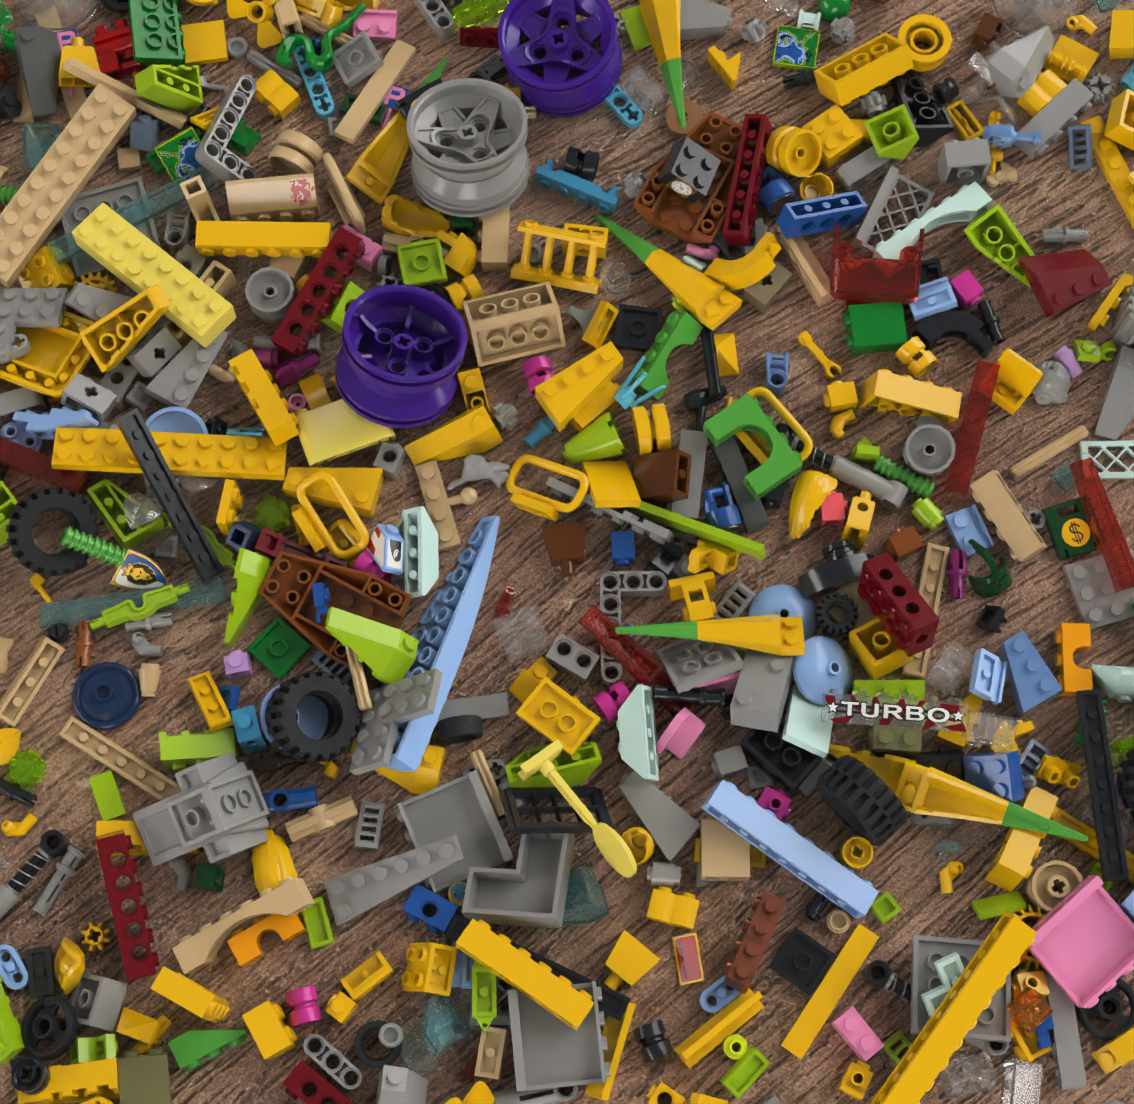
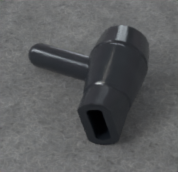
(699, 400)

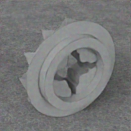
(1108, 91)

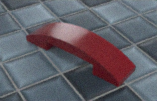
(272, 543)

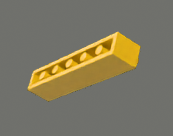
(262, 238)
(525, 974)

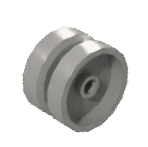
(270, 294)
(928, 437)

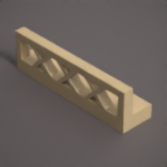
(807, 267)

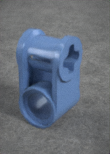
(776, 369)

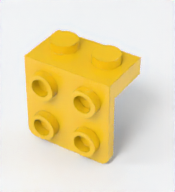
(45, 272)
(1014, 381)

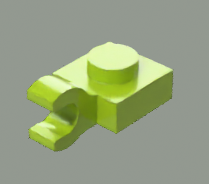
(1090, 351)

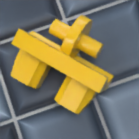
(1059, 771)

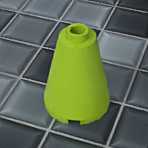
(595, 442)

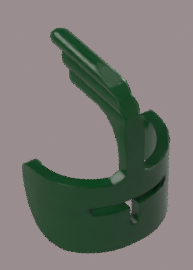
(980, 584)

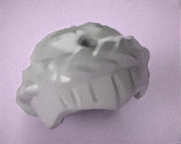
(1053, 384)

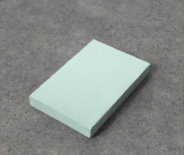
(804, 724)

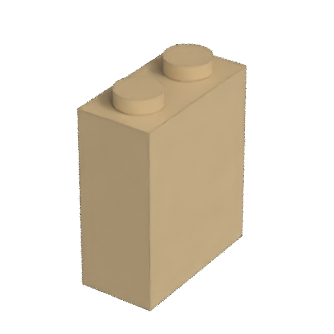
(722, 853)

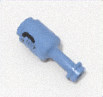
(1005, 135)

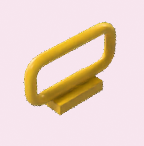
(756, 443)
(539, 504)
(314, 528)

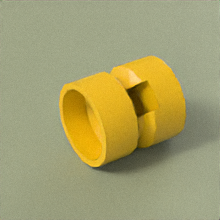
(466, 290)
(912, 350)
(856, 853)

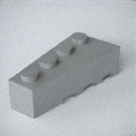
(183, 375)

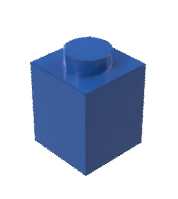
(622, 548)

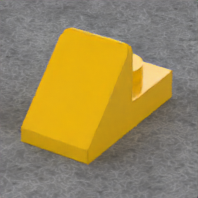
(725, 68)
(530, 679)

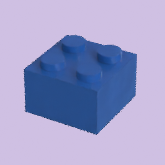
(996, 773)

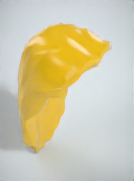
(411, 218)
(807, 497)
(271, 862)

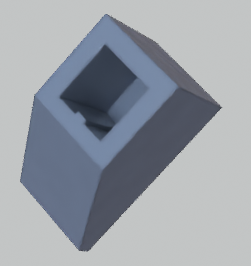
(145, 131)

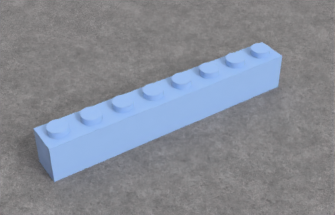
(790, 849)

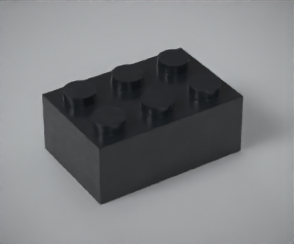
(778, 757)

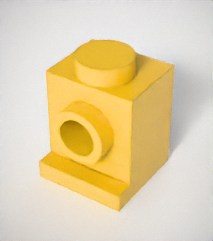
(341, 1007)
(852, 1088)

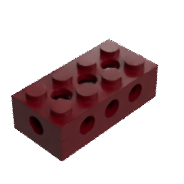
(897, 604)

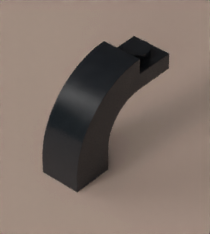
(955, 325)
(832, 575)

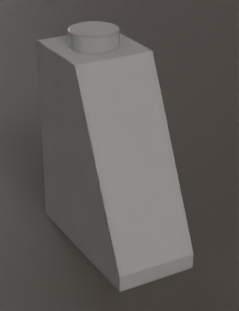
(703, 19)

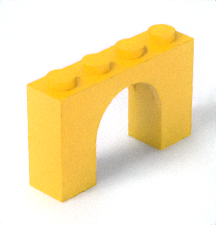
(191, 995)

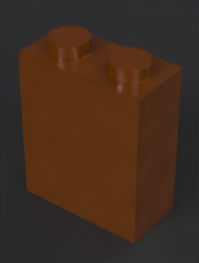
(662, 476)

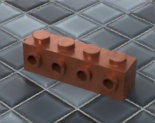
(754, 943)

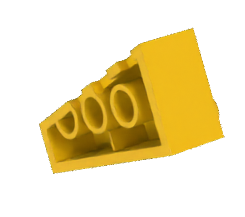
(123, 328)
(909, 396)
(77, 1083)

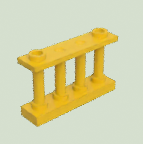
(565, 278)

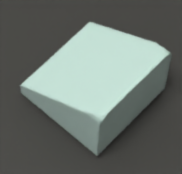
(695, 263)

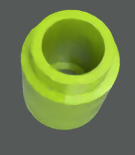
(927, 513)

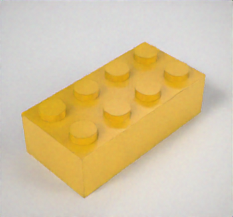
(863, 69)

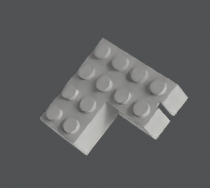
(525, 895)

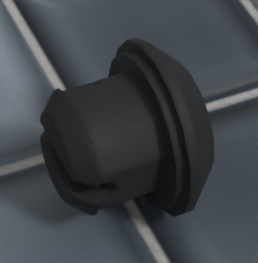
(59, 633)

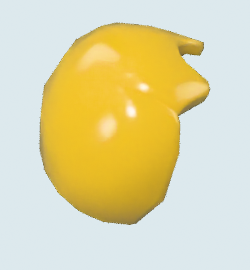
(815, 186)
(640, 843)

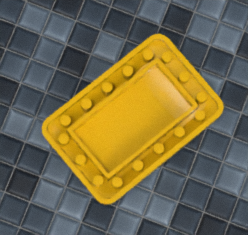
(53, 357)

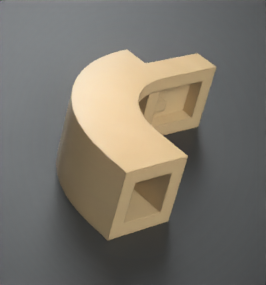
(199, 200)

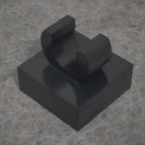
(990, 618)

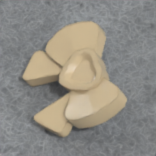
(1006, 174)

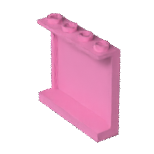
(1085, 943)

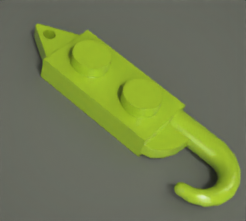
(483, 995)

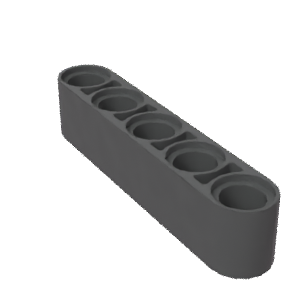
(733, 472)

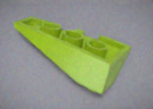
(999, 240)
(380, 646)

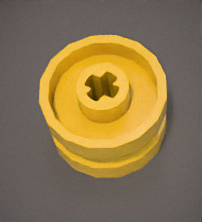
(794, 151)
(655, 428)

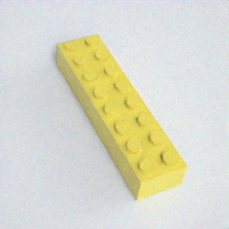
(145, 265)

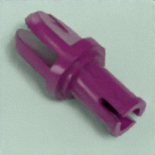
(293, 370)
(957, 572)

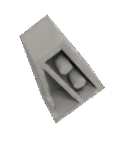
(93, 301)

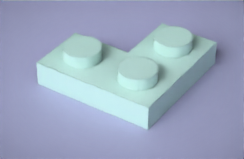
(949, 970)

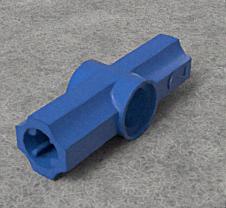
(296, 799)

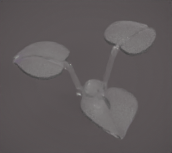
(977, 90)
(145, 509)

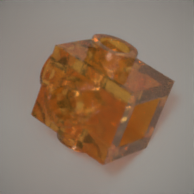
(1029, 1009)

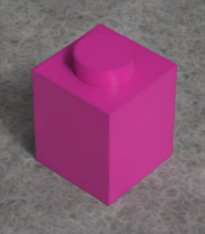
(966, 290)

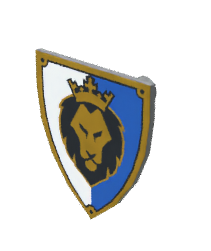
(138, 573)

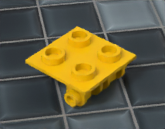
(1070, 59)

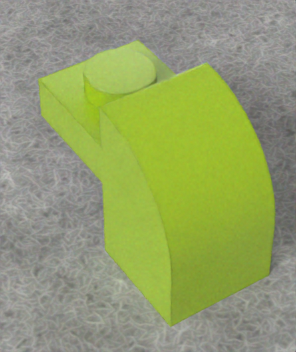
(93, 1049)

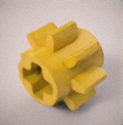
(90, 934)

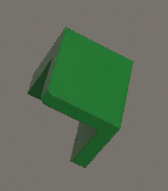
(244, 138)

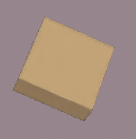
(129, 159)

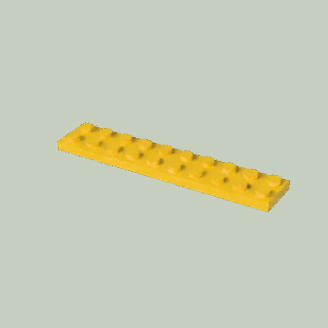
(184, 453)

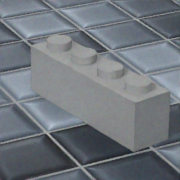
(1056, 116)
(694, 444)

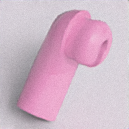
(701, 252)

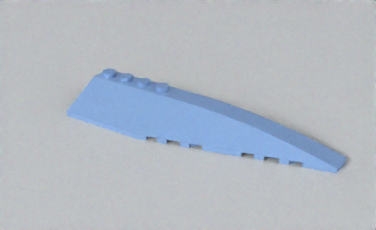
(445, 637)

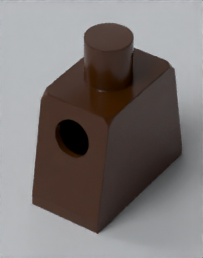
(565, 545)

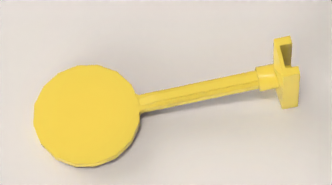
(606, 838)

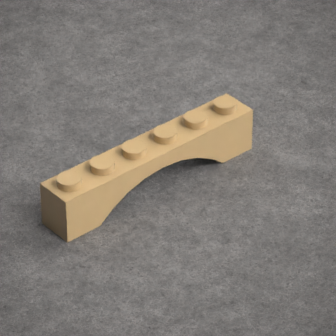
(201, 949)

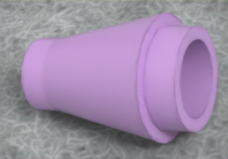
(1068, 360)

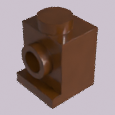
(987, 31)

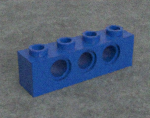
(821, 214)

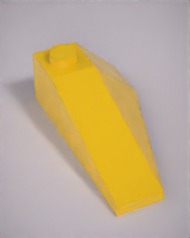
(463, 435)
(427, 775)

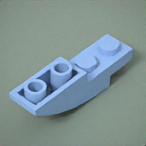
(45, 425)

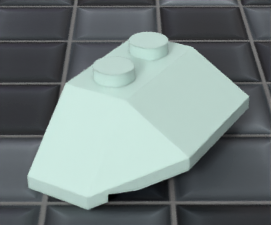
(420, 553)
(1115, 681)
(638, 733)

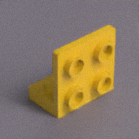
(429, 968)

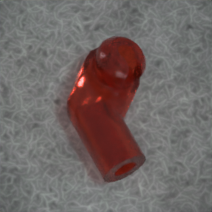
(504, 601)

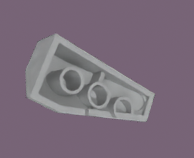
(1019, 63)
(1119, 397)
(401, 1086)

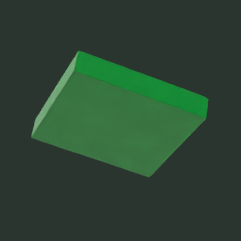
(279, 648)

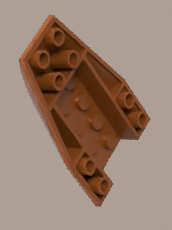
(702, 219)
(354, 591)

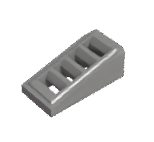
(743, 589)
(364, 844)

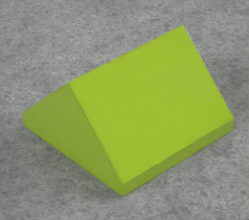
(892, 133)

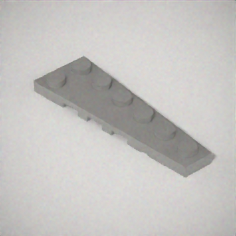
(639, 526)
(375, 883)

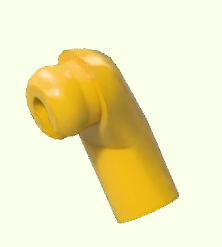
(838, 422)
(16, 829)
(947, 874)

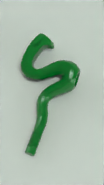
(325, 60)

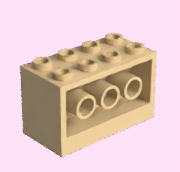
(514, 324)

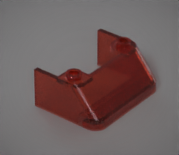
(875, 277)

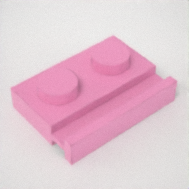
(378, 24)

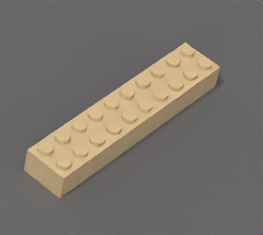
(60, 178)

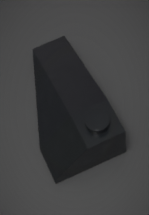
(927, 116)

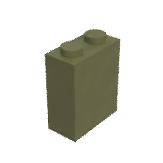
(894, 740)
(144, 1077)

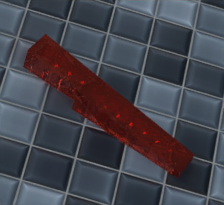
(972, 427)
(39, 466)
(1104, 524)
(630, 655)

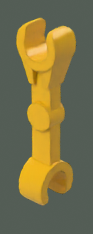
(807, 341)

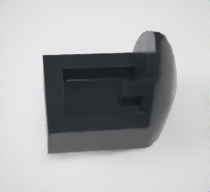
(9, 104)
(666, 558)

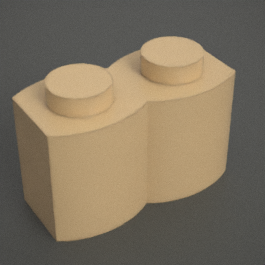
(288, 18)

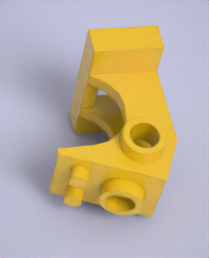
(692, 586)

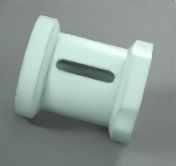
(808, 20)

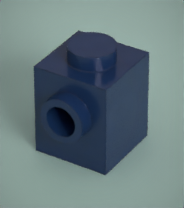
(243, 535)

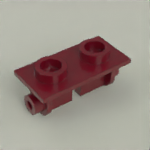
(476, 37)

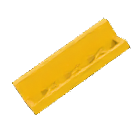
(616, 1035)

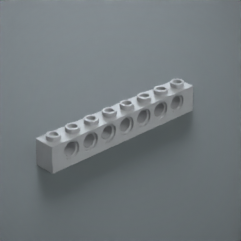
(188, 258)

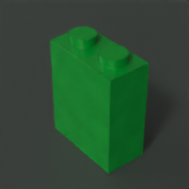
(875, 327)

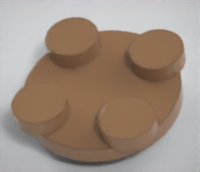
(693, 116)

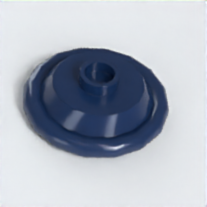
(106, 695)

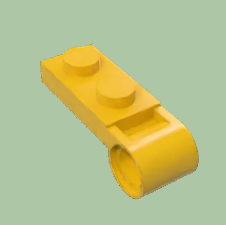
(326, 10)

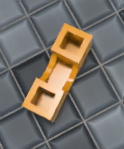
(1071, 639)
(246, 943)

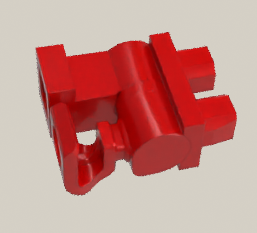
(111, 46)

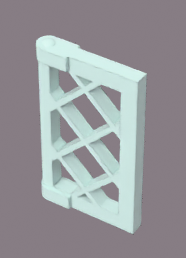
(1106, 475)

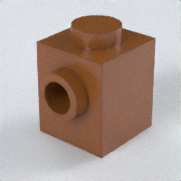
(903, 543)

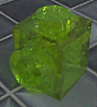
(273, 514)
(27, 768)

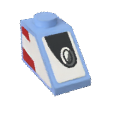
(387, 548)

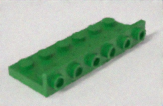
(156, 31)

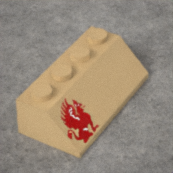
(273, 198)

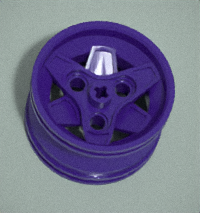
(555, 93)
(403, 342)

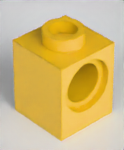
(656, 1090)

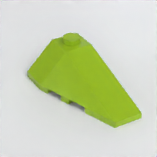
(249, 574)

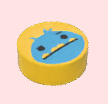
(456, 893)

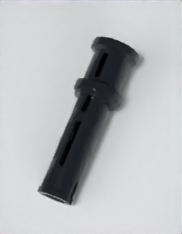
(700, 696)

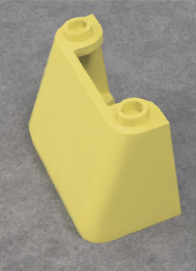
(337, 431)

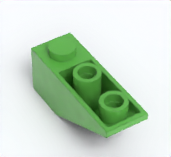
(197, 1045)

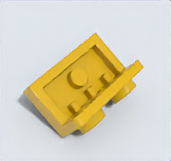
(1025, 1043)

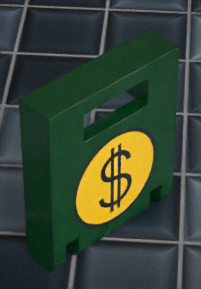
(1069, 532)

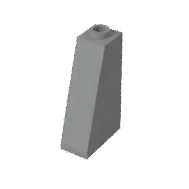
(658, 815)

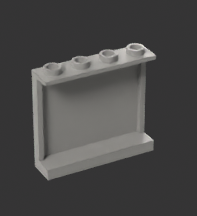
(459, 810)
(550, 1051)

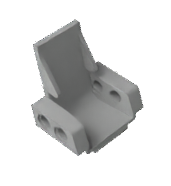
(215, 810)

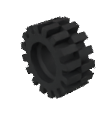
(836, 601)

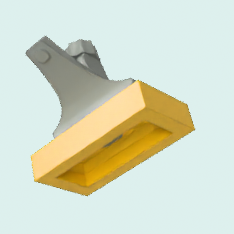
(594, 322)

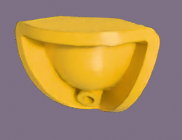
(69, 965)

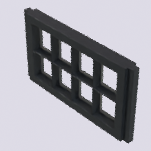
(513, 812)

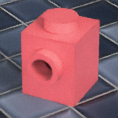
(833, 510)

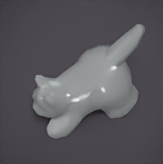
(477, 469)

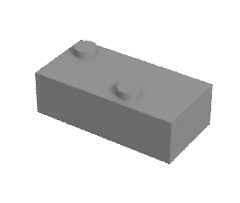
(761, 690)

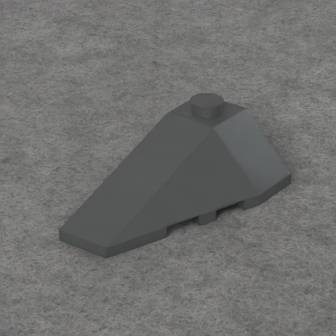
(39, 63)

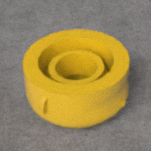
(928, 30)

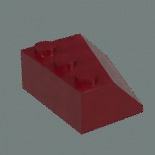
(1063, 278)

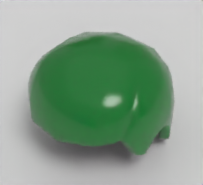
(834, 8)

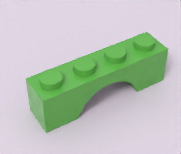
(678, 330)

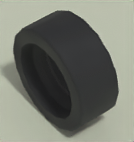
(460, 729)
(359, 1046)

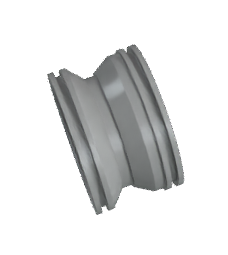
(466, 128)

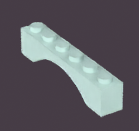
(961, 207)

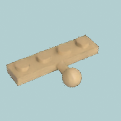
(440, 505)

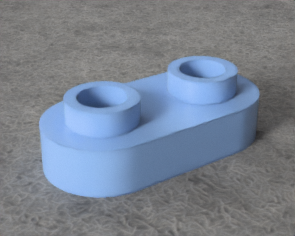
(21, 436)
(11, 968)
(720, 993)

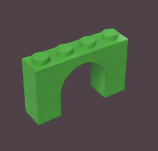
(747, 415)

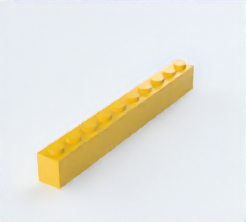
(957, 1012)

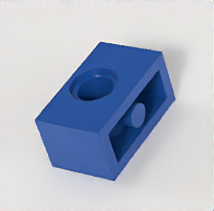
(422, 897)

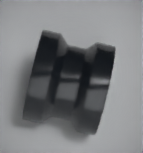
(946, 89)

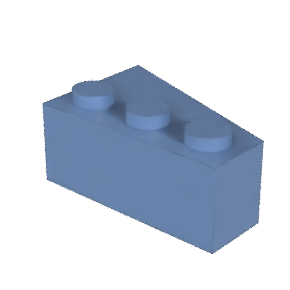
(1027, 674)

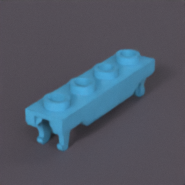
(579, 188)

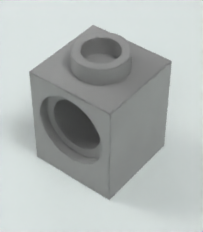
(390, 469)
(729, 762)

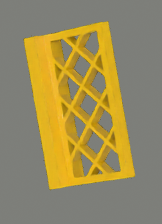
(719, 1027)

